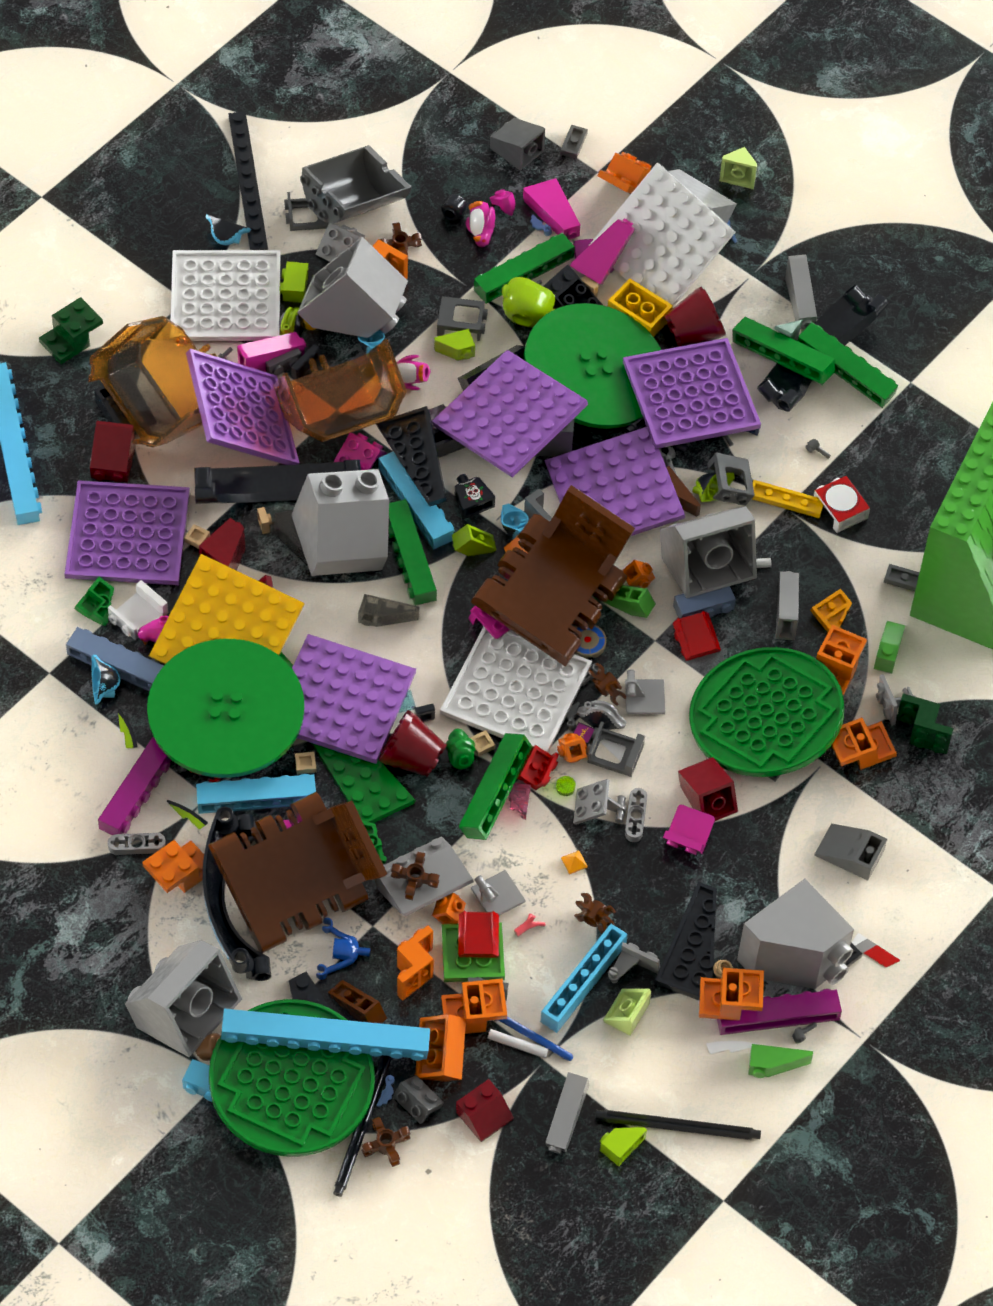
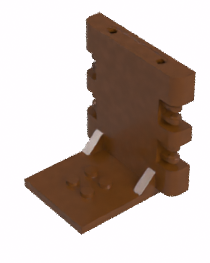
(559, 575)
(298, 868)

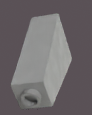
(800, 290)
(787, 605)
(567, 1112)

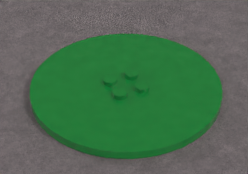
(585, 352)
(225, 708)
(767, 712)
(290, 1097)

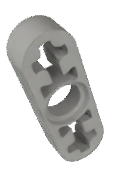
(639, 808)
(123, 850)

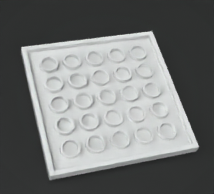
(671, 238)
(226, 294)
(514, 689)

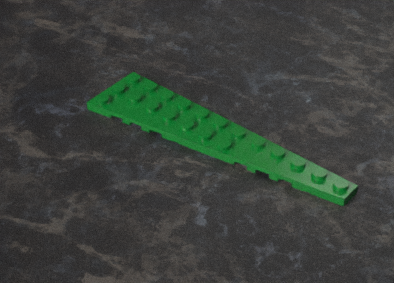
(367, 784)

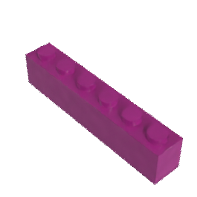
(134, 790)
(786, 1012)

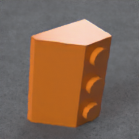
(445, 1048)

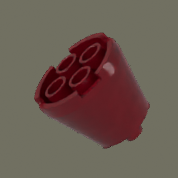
(695, 319)
(412, 746)

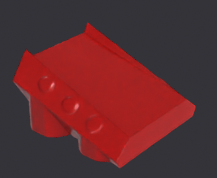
(696, 636)
(478, 934)

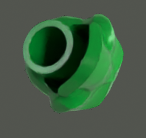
(460, 749)

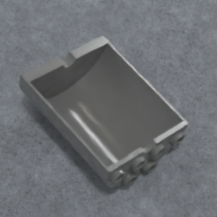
(351, 185)

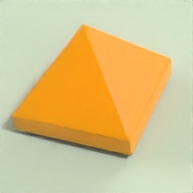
(574, 862)

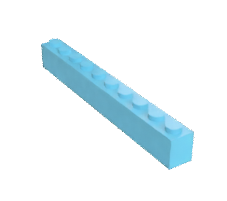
(14, 453)
(325, 1034)

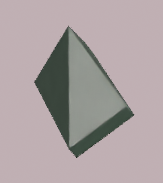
(790, 329)

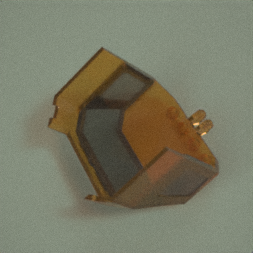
(150, 379)
(343, 395)

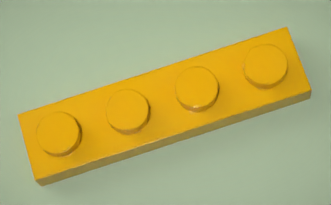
(787, 499)

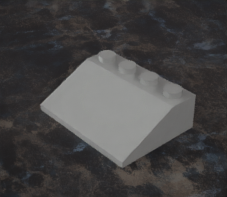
(439, 859)

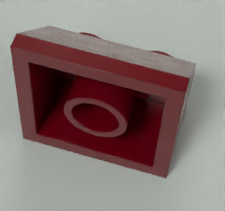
(484, 1110)

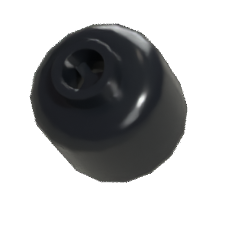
(454, 207)

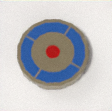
(592, 642)

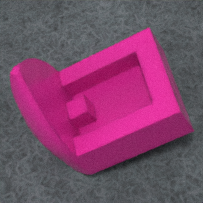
(505, 200)

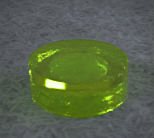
(565, 786)

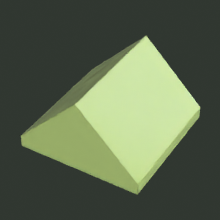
(738, 168)
(628, 1009)

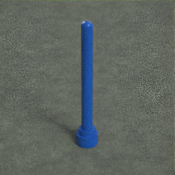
(537, 1038)

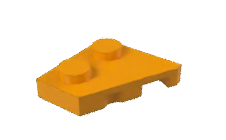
(832, 610)

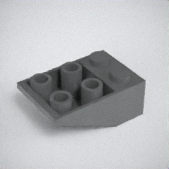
(852, 849)

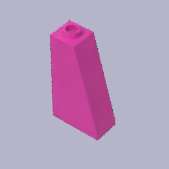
(552, 207)
(604, 252)
(258, 352)

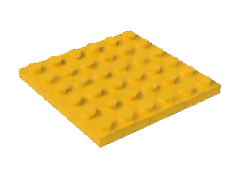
(226, 606)

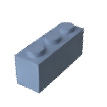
(713, 602)

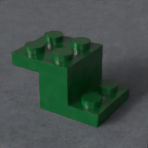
(70, 330)
(926, 731)

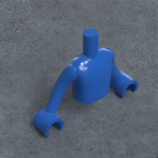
(345, 948)

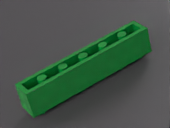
(526, 265)
(783, 350)
(850, 366)
(410, 554)
(495, 786)

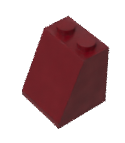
(112, 451)
(225, 544)
(709, 788)

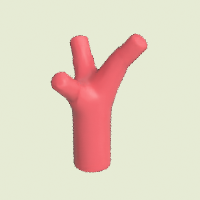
(527, 925)

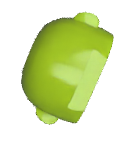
(526, 301)

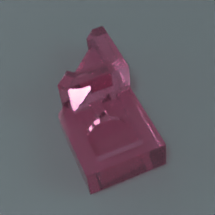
(519, 798)

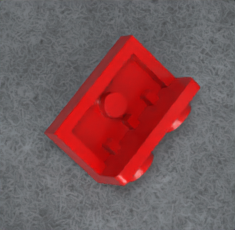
(538, 768)

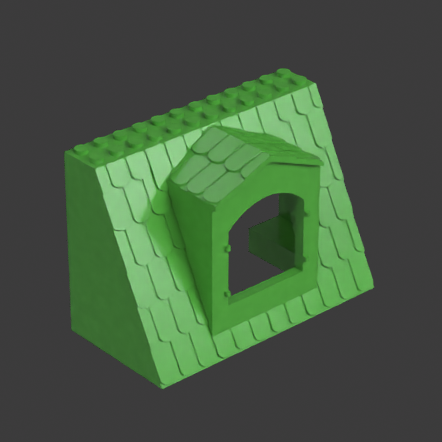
(957, 562)

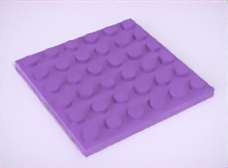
(691, 393)
(241, 408)
(509, 413)
(623, 477)
(127, 532)
(349, 697)

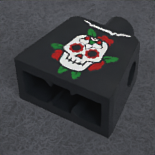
(472, 496)

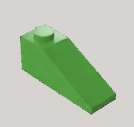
(633, 601)
(889, 647)
(772, 1060)

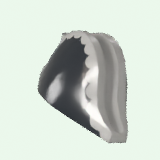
(598, 711)

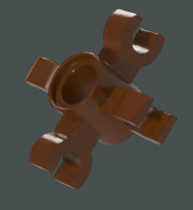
(401, 240)
(607, 684)
(415, 882)
(594, 913)
(387, 1149)

